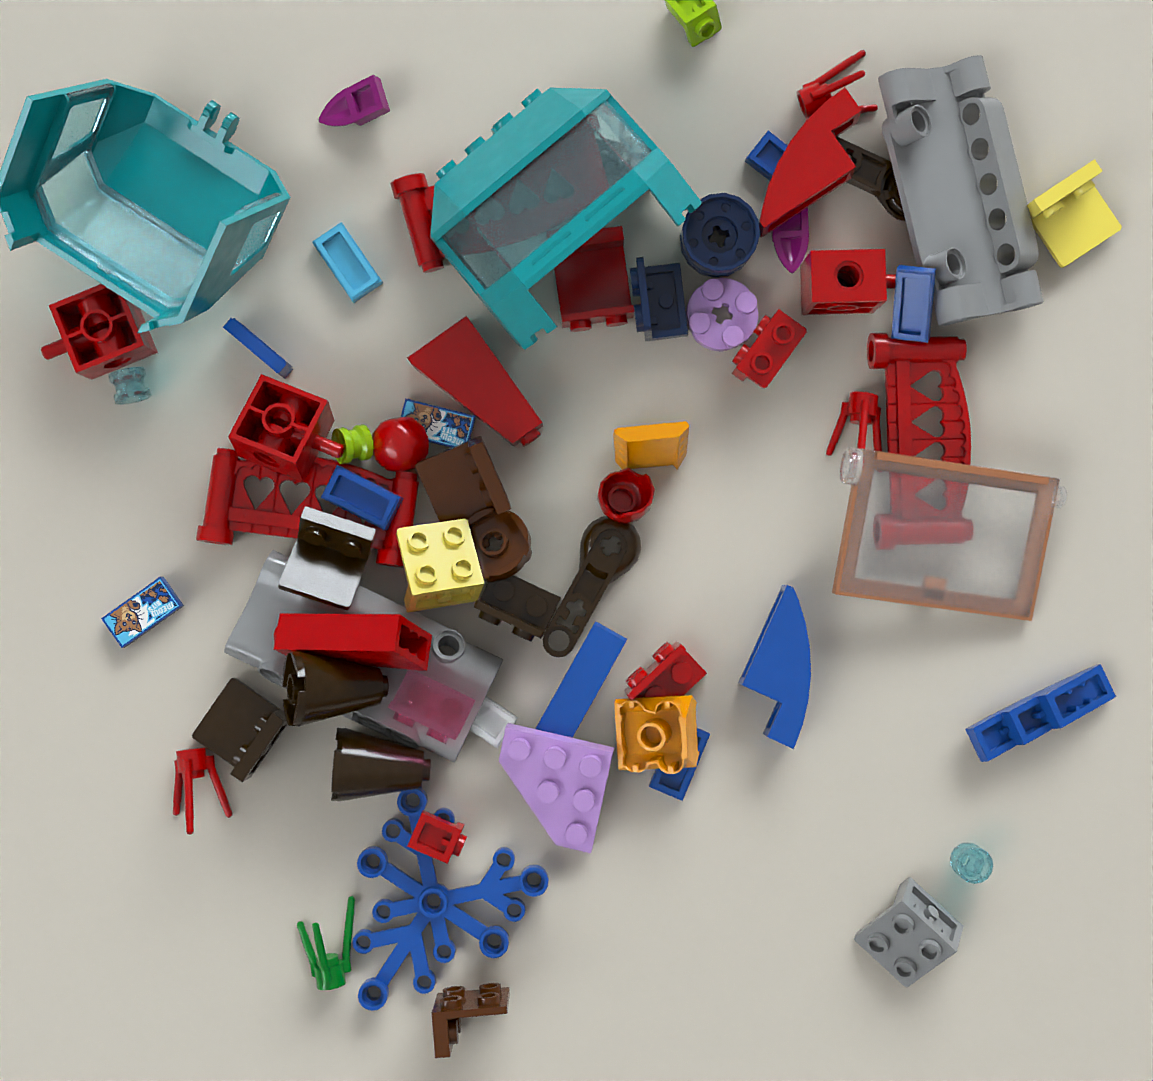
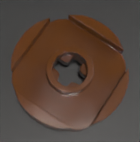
(514, 550)

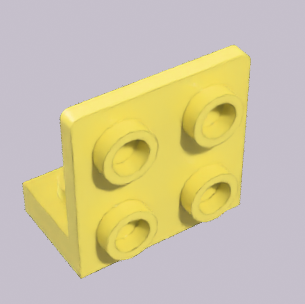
(1073, 216)
(439, 565)

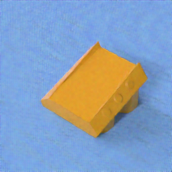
(651, 445)
(656, 733)

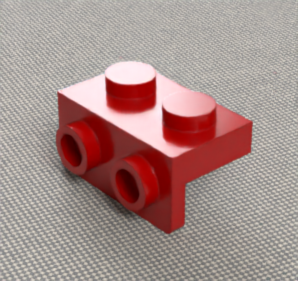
(771, 349)

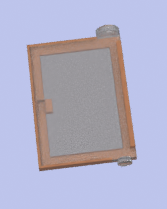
(944, 533)

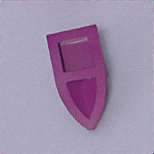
(356, 104)
(792, 240)

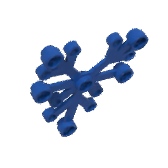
(410, 937)

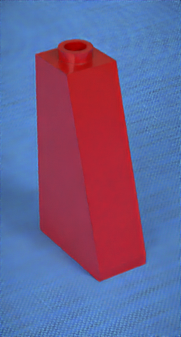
(474, 377)
(356, 638)

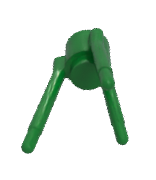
(328, 967)

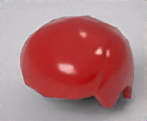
(400, 444)
(625, 495)

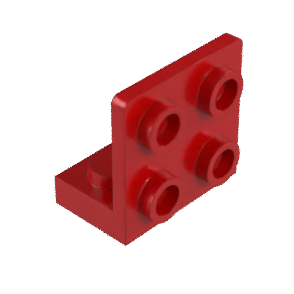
(668, 676)

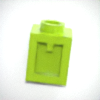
(697, 17)

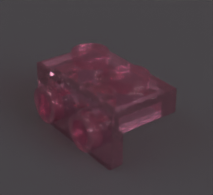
(431, 705)

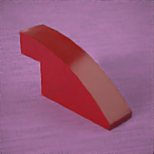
(811, 163)

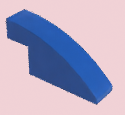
(782, 667)

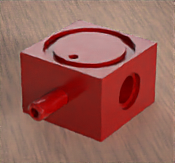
(861, 270)
(99, 332)
(284, 428)

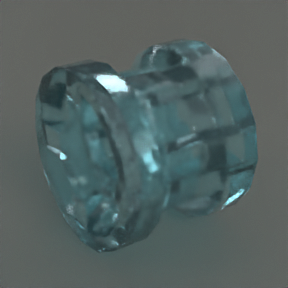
(129, 385)
(976, 869)

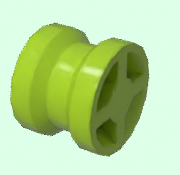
(357, 443)

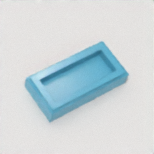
(347, 262)

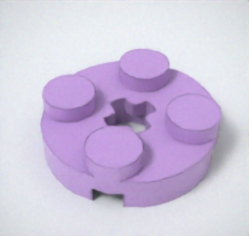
(740, 304)

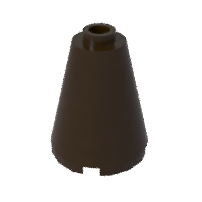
(328, 687)
(374, 766)

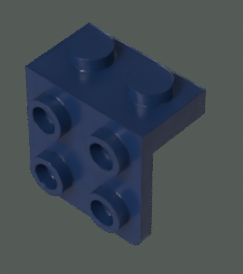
(662, 300)

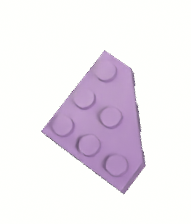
(559, 780)

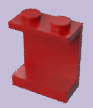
(595, 283)

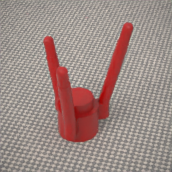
(817, 93)
(862, 411)
(191, 765)

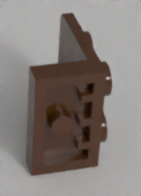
(462, 481)
(458, 1004)

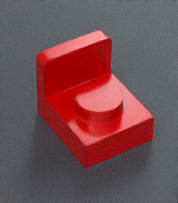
(437, 837)

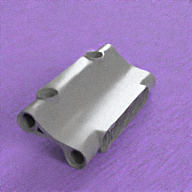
(952, 191)
(467, 671)

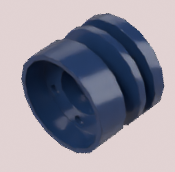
(729, 217)

